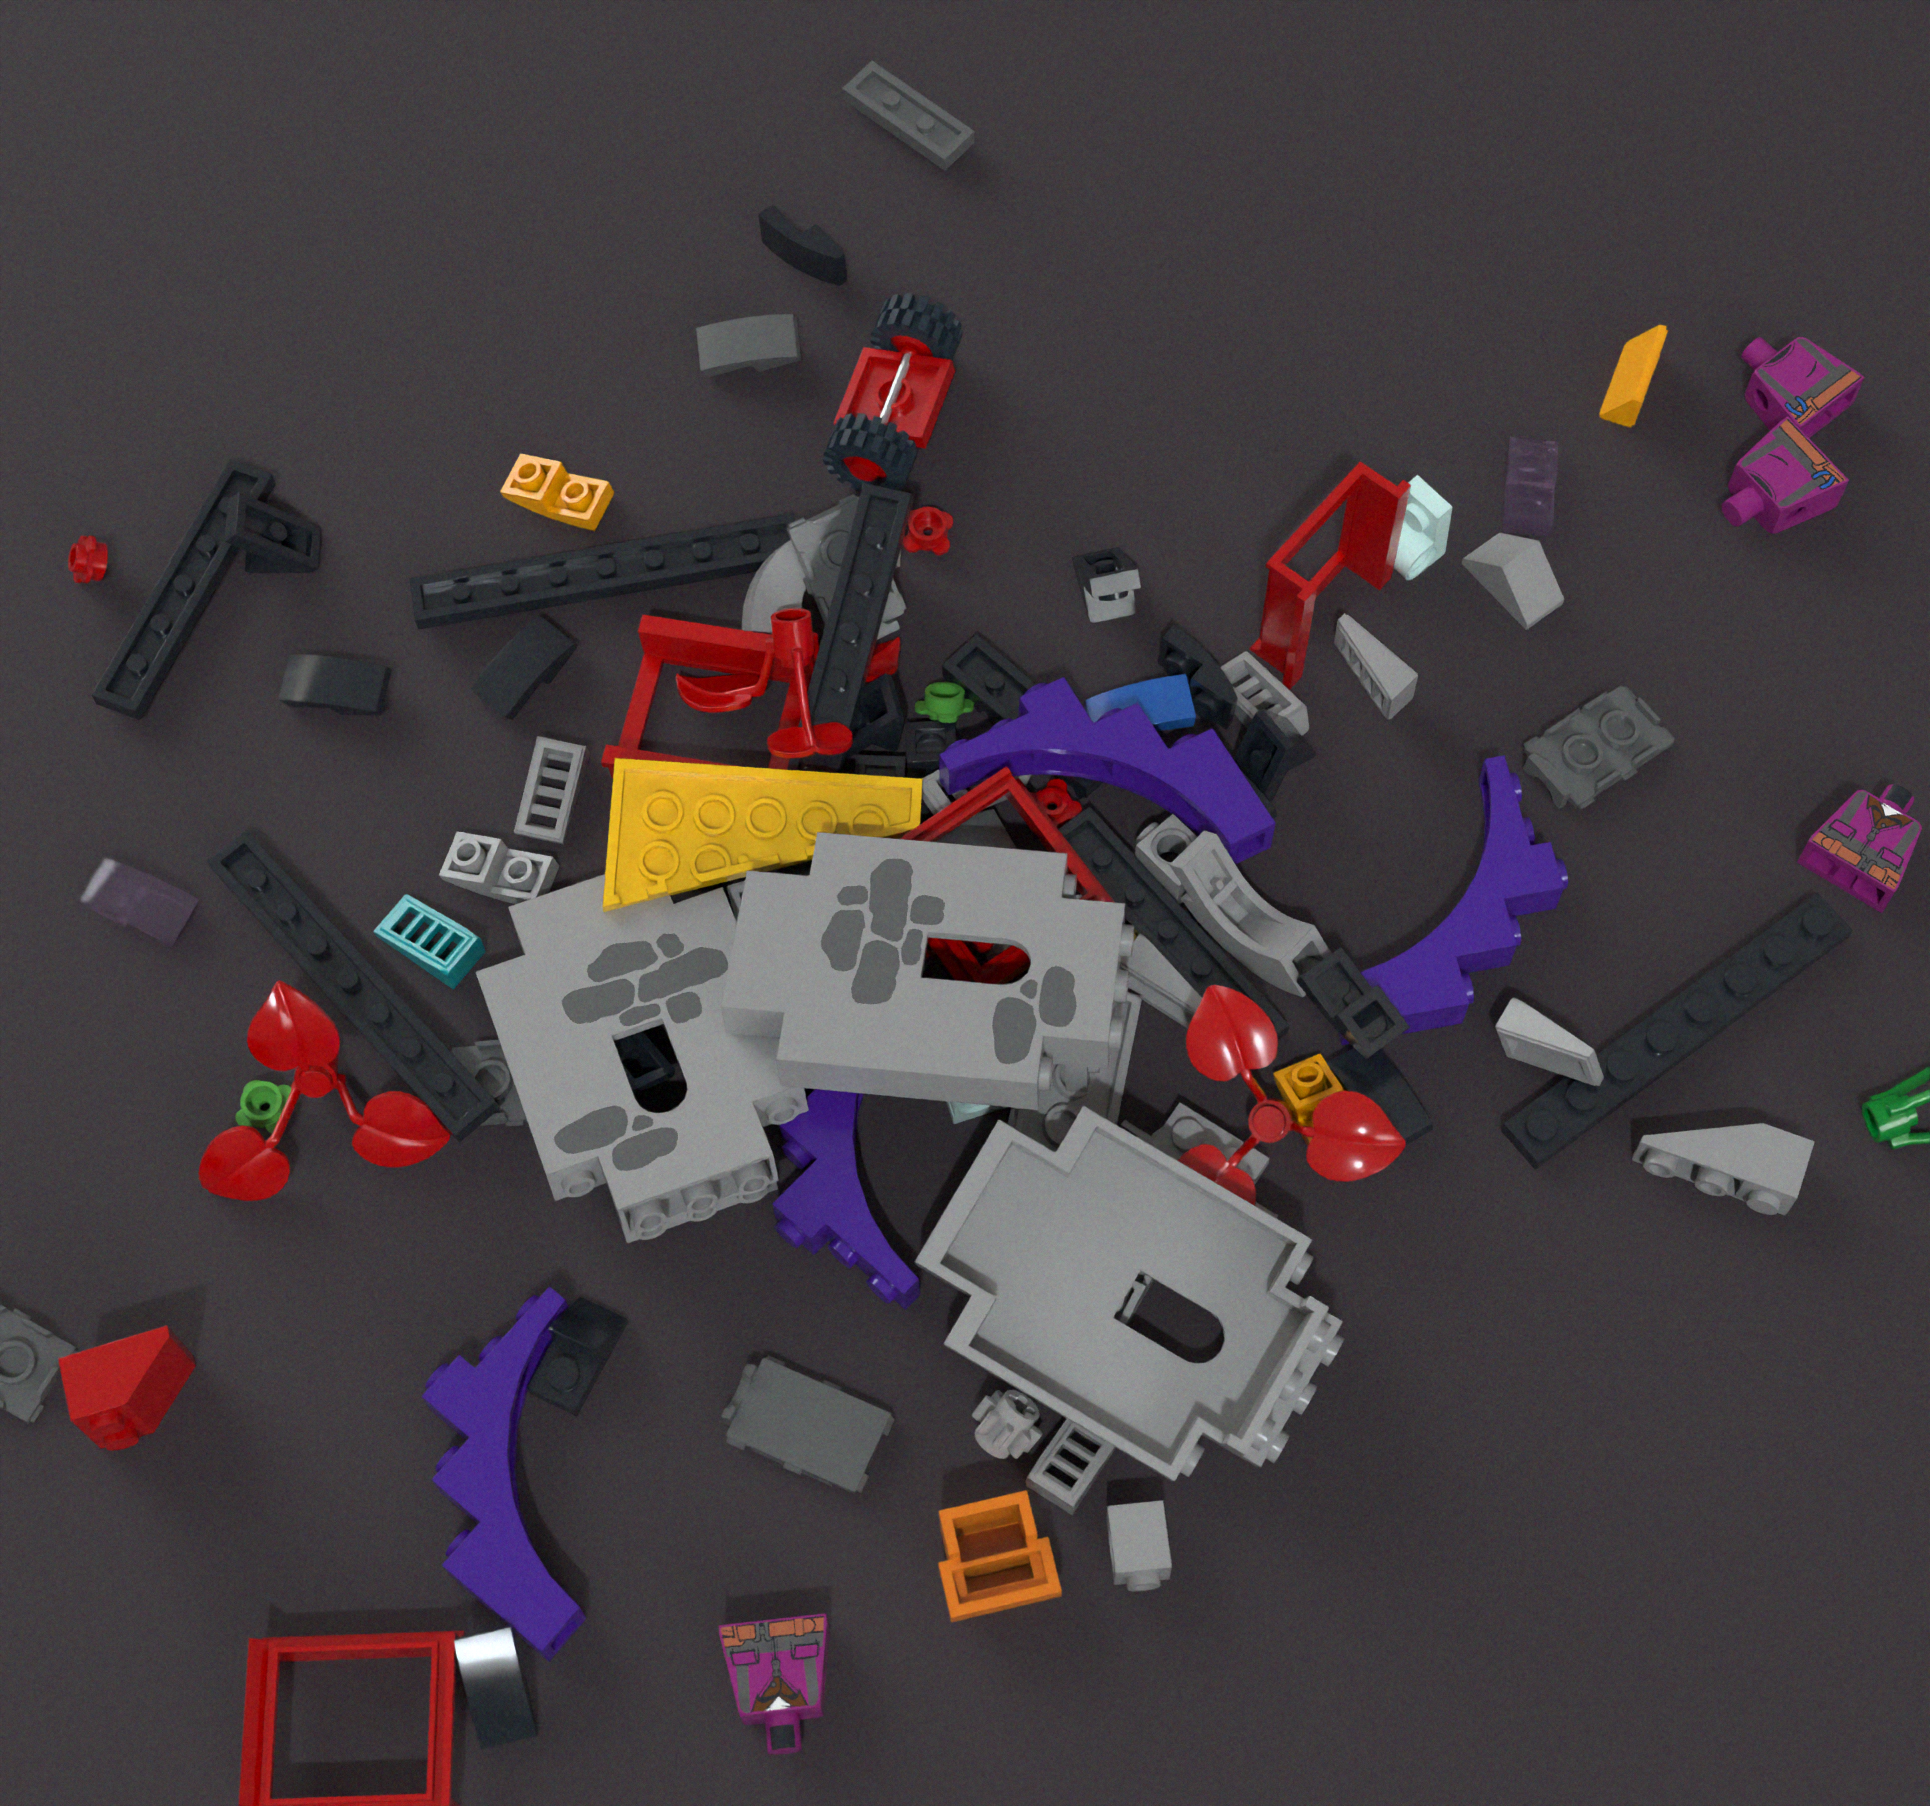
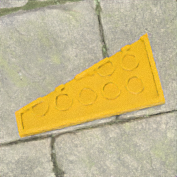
(711, 824)

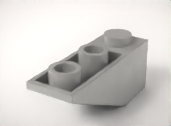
(1738, 1161)

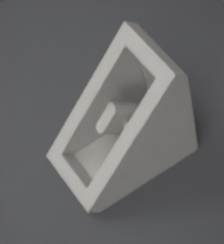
(1516, 576)

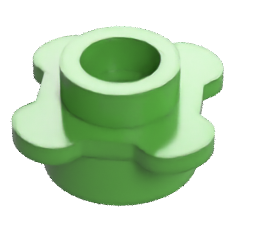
(944, 702)
(254, 1096)

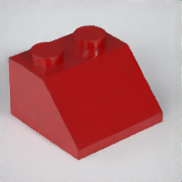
(125, 1386)

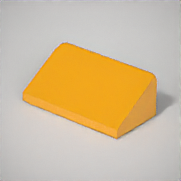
(1633, 377)

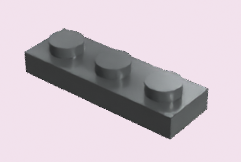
(908, 115)

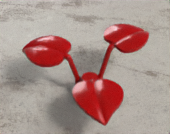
(792, 644)
(300, 1035)
(1349, 1131)

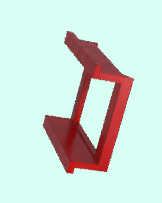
(1366, 547)
(701, 648)
(1013, 960)
(262, 1704)

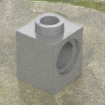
(1159, 839)
(1139, 1545)

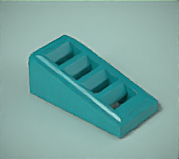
(457, 963)

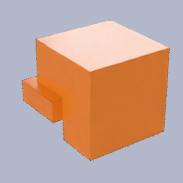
(994, 1557)

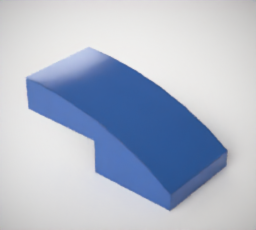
(1163, 700)

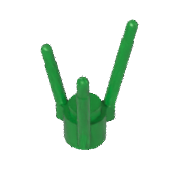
(1892, 1114)

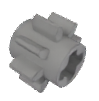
(1007, 1424)

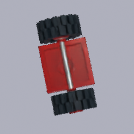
(894, 394)

